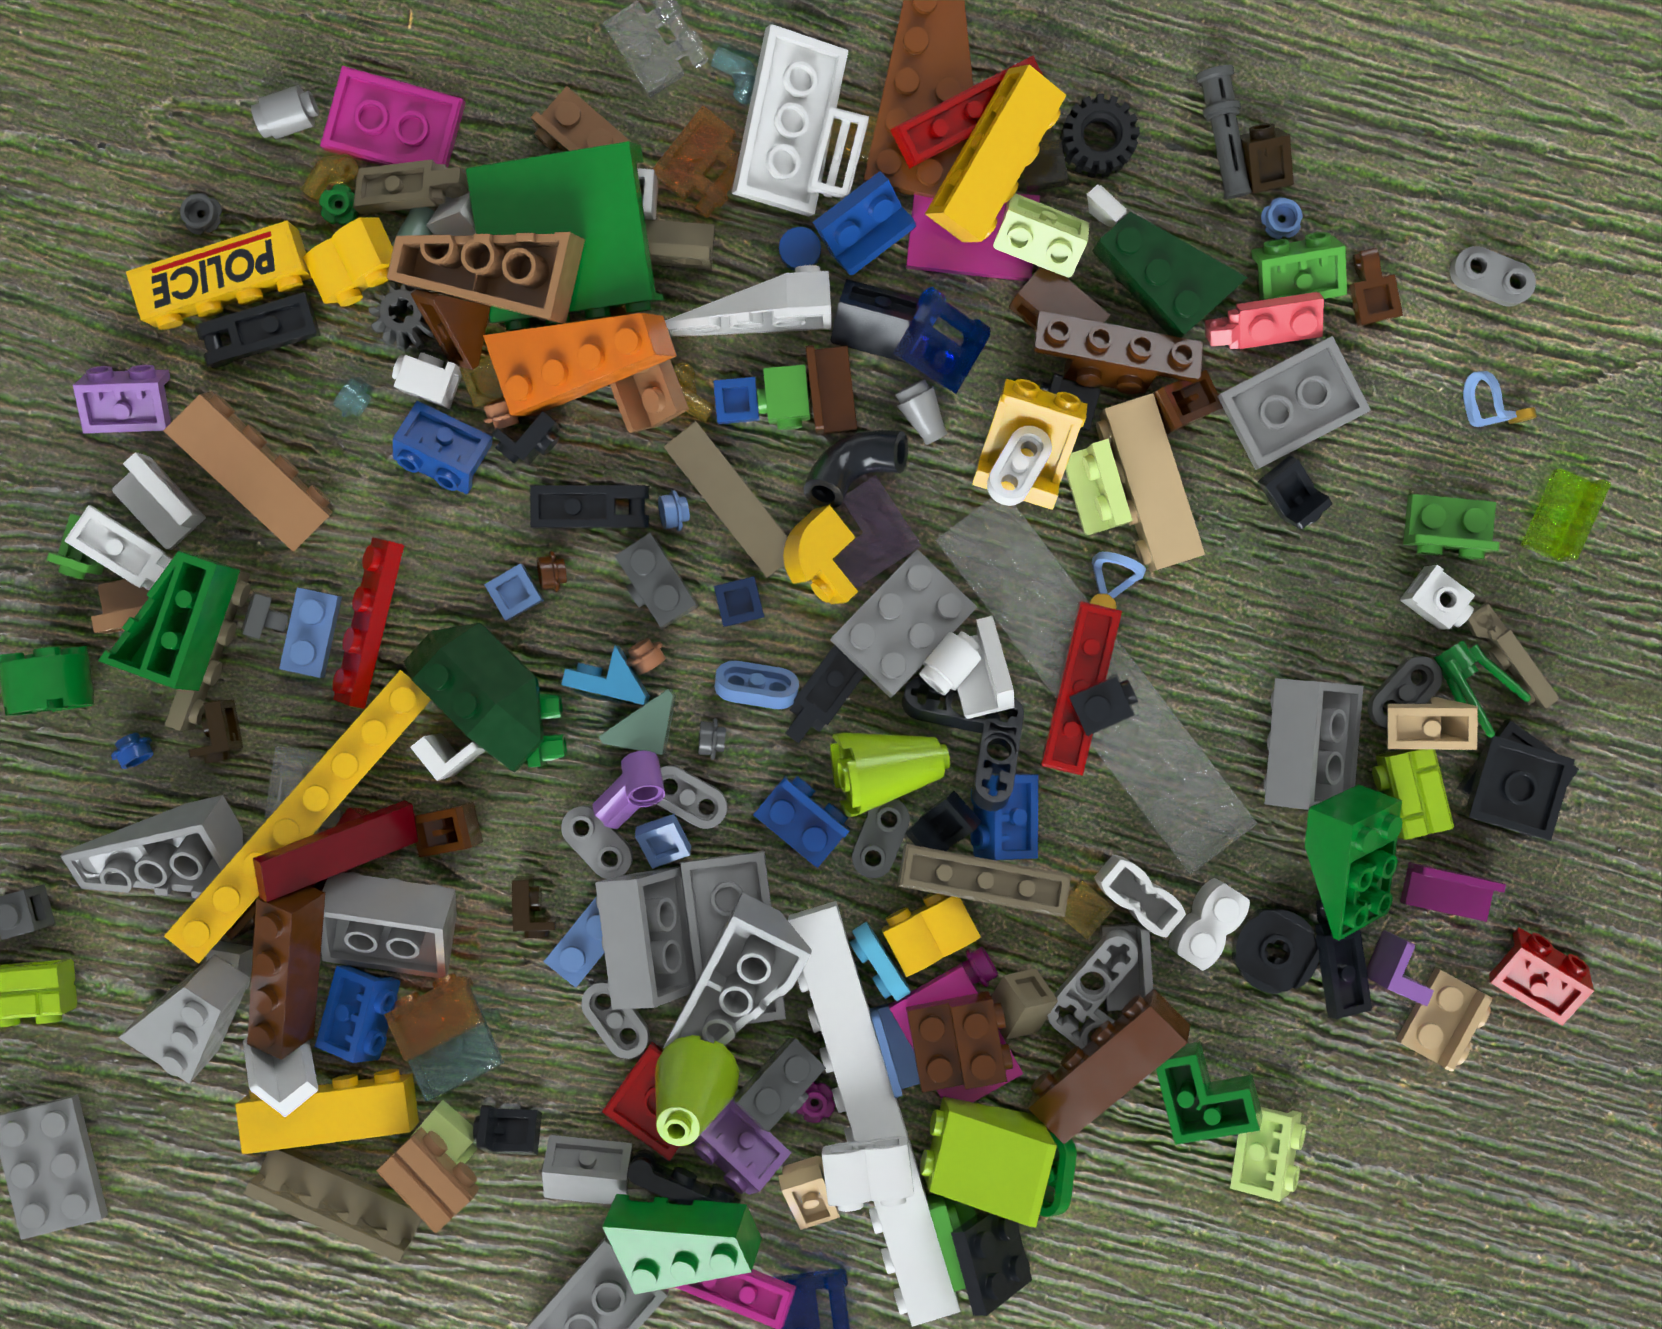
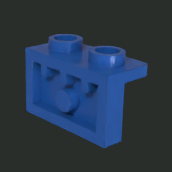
(864, 224)
(440, 447)
(802, 820)
(1014, 828)
(354, 1015)

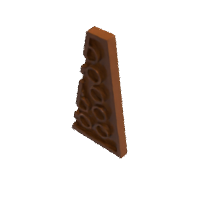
(925, 69)

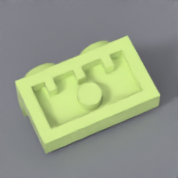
(1042, 235)
(1097, 488)
(1267, 1156)

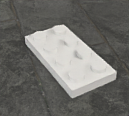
(786, 117)

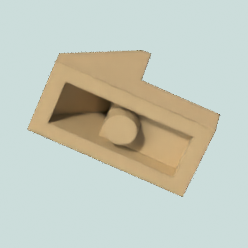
(1435, 725)
(806, 1192)

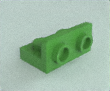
(1302, 267)
(1450, 524)
(947, 1217)

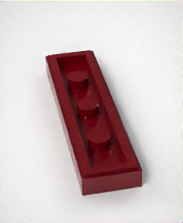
(334, 850)

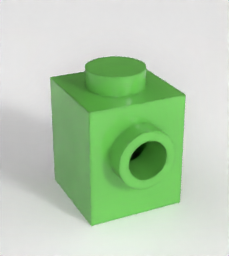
(785, 396)

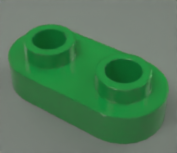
(1060, 1179)

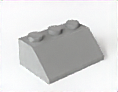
(1312, 742)
(388, 924)
(645, 938)

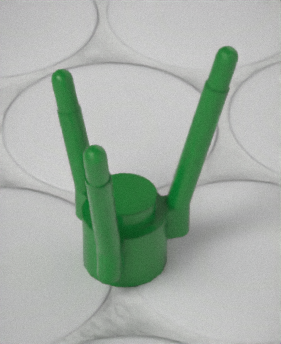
(1458, 664)

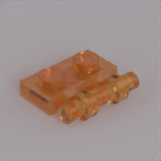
(693, 155)

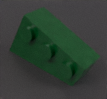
(1165, 273)

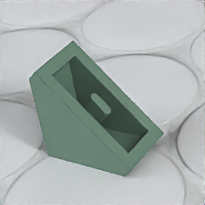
(645, 728)

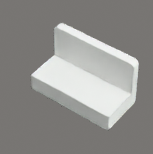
(157, 501)
(989, 683)
(441, 757)
(282, 1082)

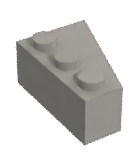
(190, 1019)

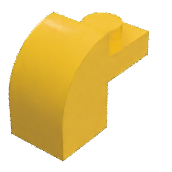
(811, 553)

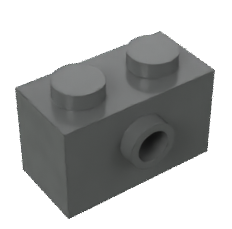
(656, 581)
(779, 1084)

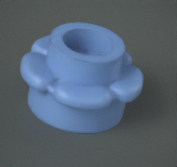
(1292, 214)
(673, 510)

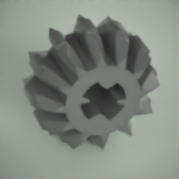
(391, 325)

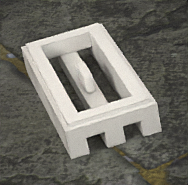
(829, 189)

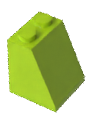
(989, 1159)

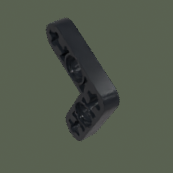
(992, 732)

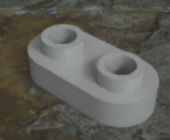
(1494, 279)
(688, 797)
(597, 841)
(611, 1022)

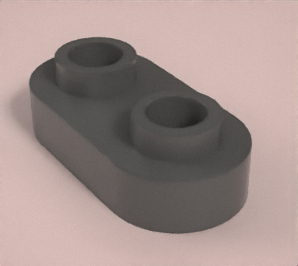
(1401, 690)
(880, 838)

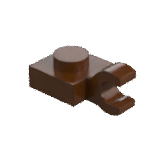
(1375, 296)

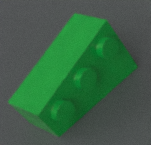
(679, 1243)

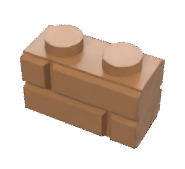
(429, 1179)

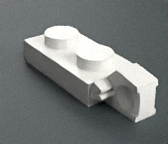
(118, 548)

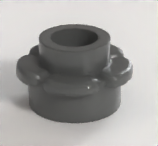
(193, 205)
(711, 738)

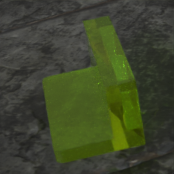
(1565, 516)

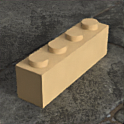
(1150, 483)

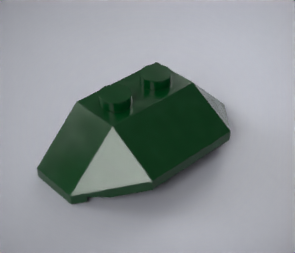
(481, 690)

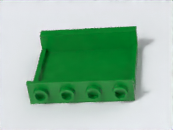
(582, 193)

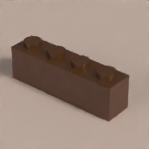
(285, 971)
(1108, 1065)

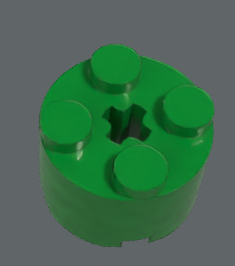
(46, 680)

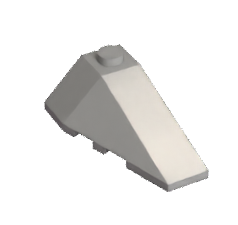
(162, 853)
(745, 972)

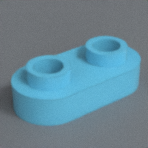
(869, 947)

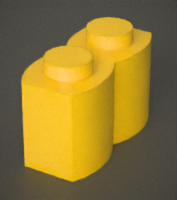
(350, 261)
(929, 932)

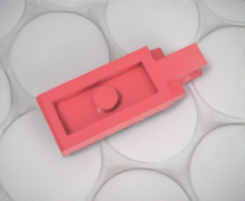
(1268, 322)

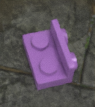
(122, 399)
(741, 1150)

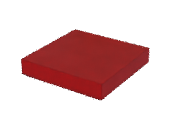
(635, 1103)

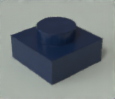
(739, 601)

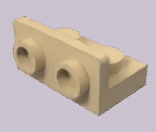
(1448, 1021)

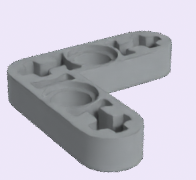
(1087, 1001)

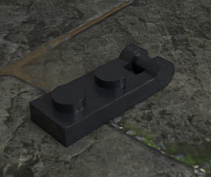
(258, 329)
(587, 506)
(675, 1184)

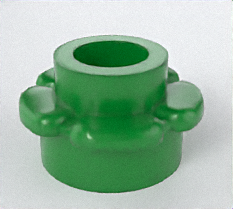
(328, 203)

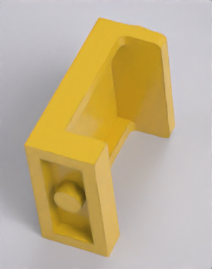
(1023, 405)

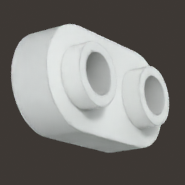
(1018, 468)

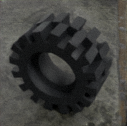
(1104, 111)

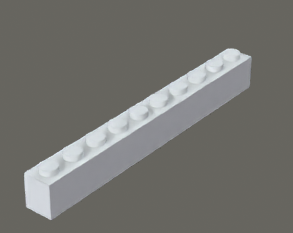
(871, 1109)

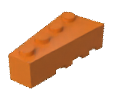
(568, 360)

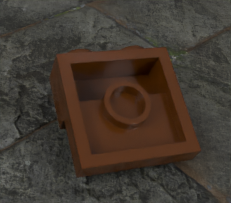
(959, 1042)

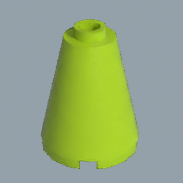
(883, 767)
(692, 1087)

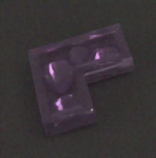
(884, 537)

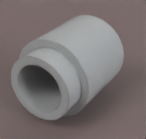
(285, 112)

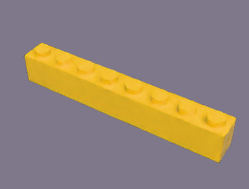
(299, 814)

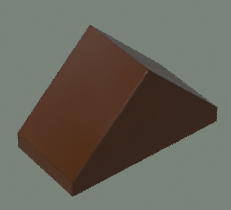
(456, 325)
(1186, 402)
(447, 830)

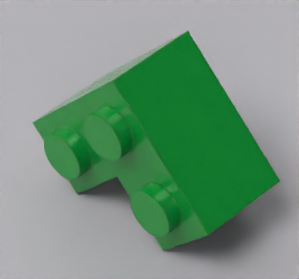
(1202, 1107)

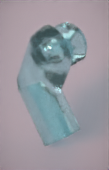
(740, 69)

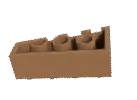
(509, 272)
(249, 469)

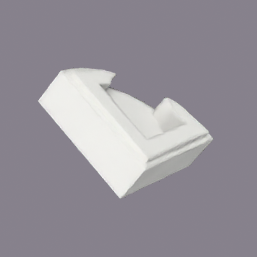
(1105, 206)

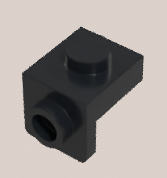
(537, 439)
(1294, 493)
(1104, 704)
(944, 824)
(507, 1130)

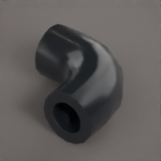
(852, 458)

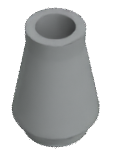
(922, 410)

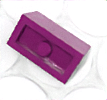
(1449, 891)

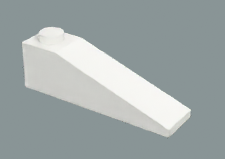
(778, 305)

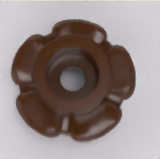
(551, 572)

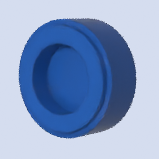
(799, 247)

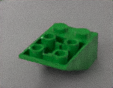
(1353, 856)

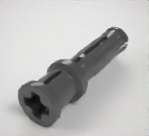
(1222, 112)

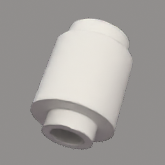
(951, 662)

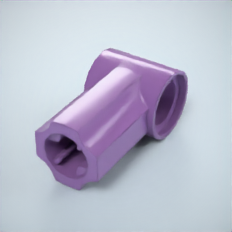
(637, 787)

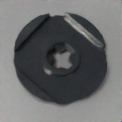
(1298, 942)

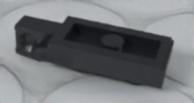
(824, 693)
(1342, 970)

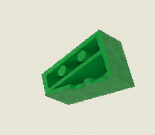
(177, 624)

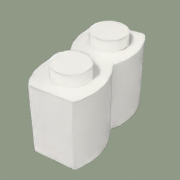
(1146, 901)
(1214, 915)
(868, 1173)

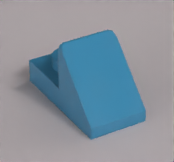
(620, 681)

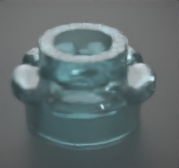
(352, 398)

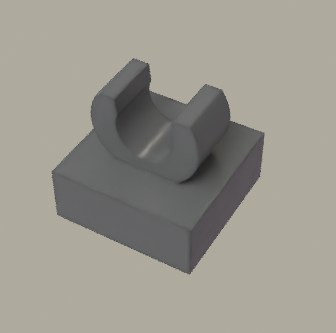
(260, 615)

